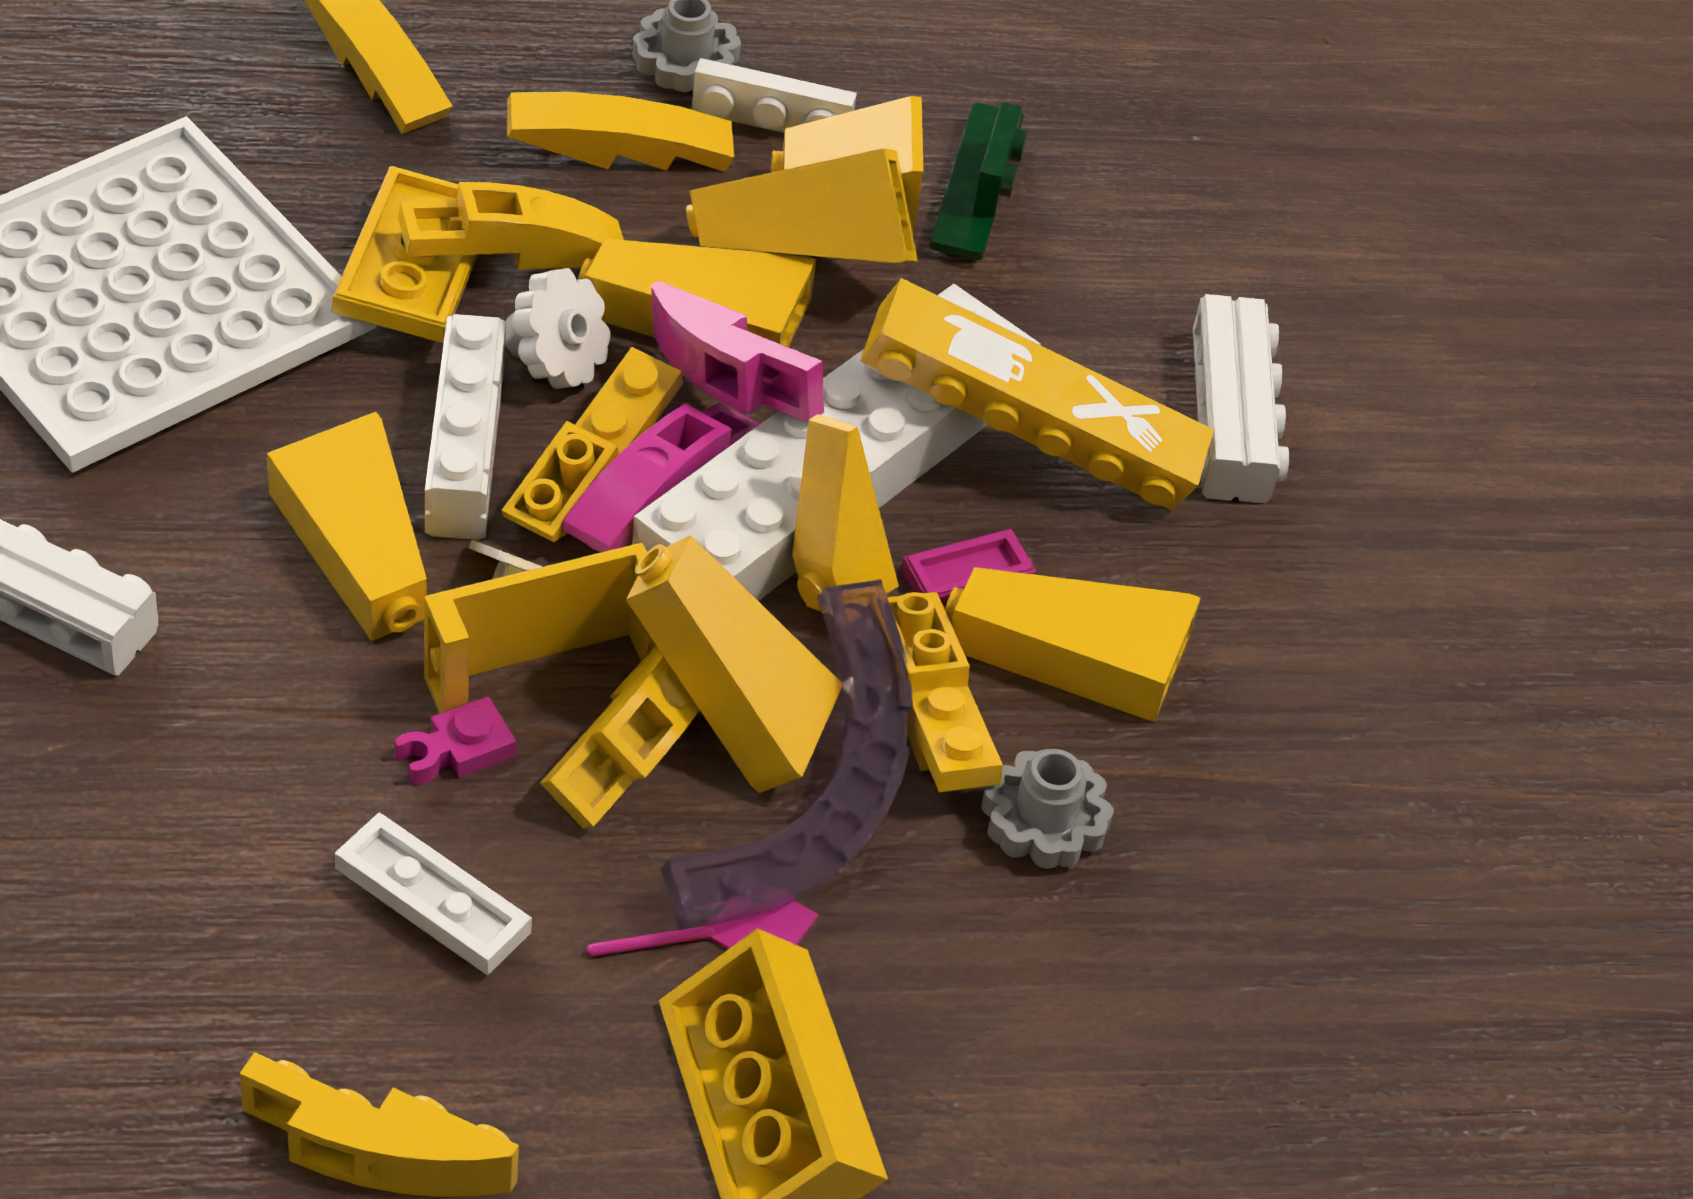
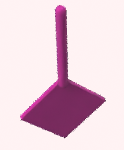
(786, 922)

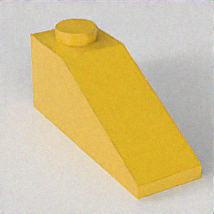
(838, 516)

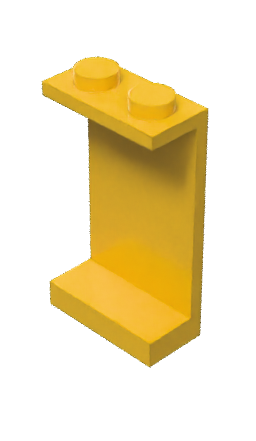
(528, 619)

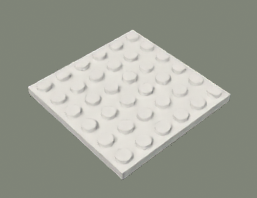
(151, 293)

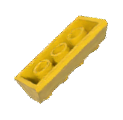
(770, 1077)

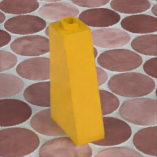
(819, 209)
(762, 285)
(354, 521)
(1076, 634)
(735, 661)

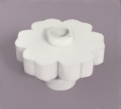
(559, 328)

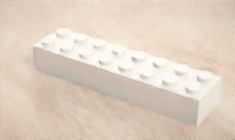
(748, 495)

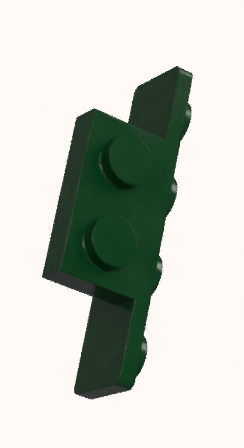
(979, 179)

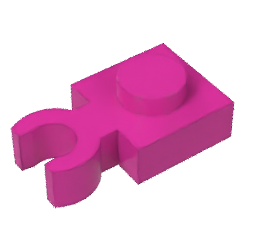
(462, 738)

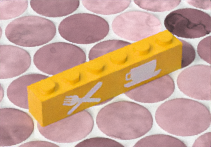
(1037, 395)

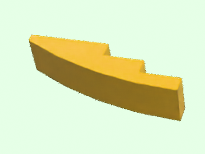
(383, 59)
(604, 126)

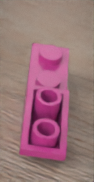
(730, 362)
(649, 469)

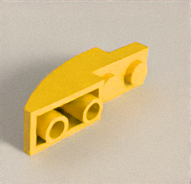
(499, 218)
(581, 451)
(944, 718)
(623, 742)
(399, 1148)

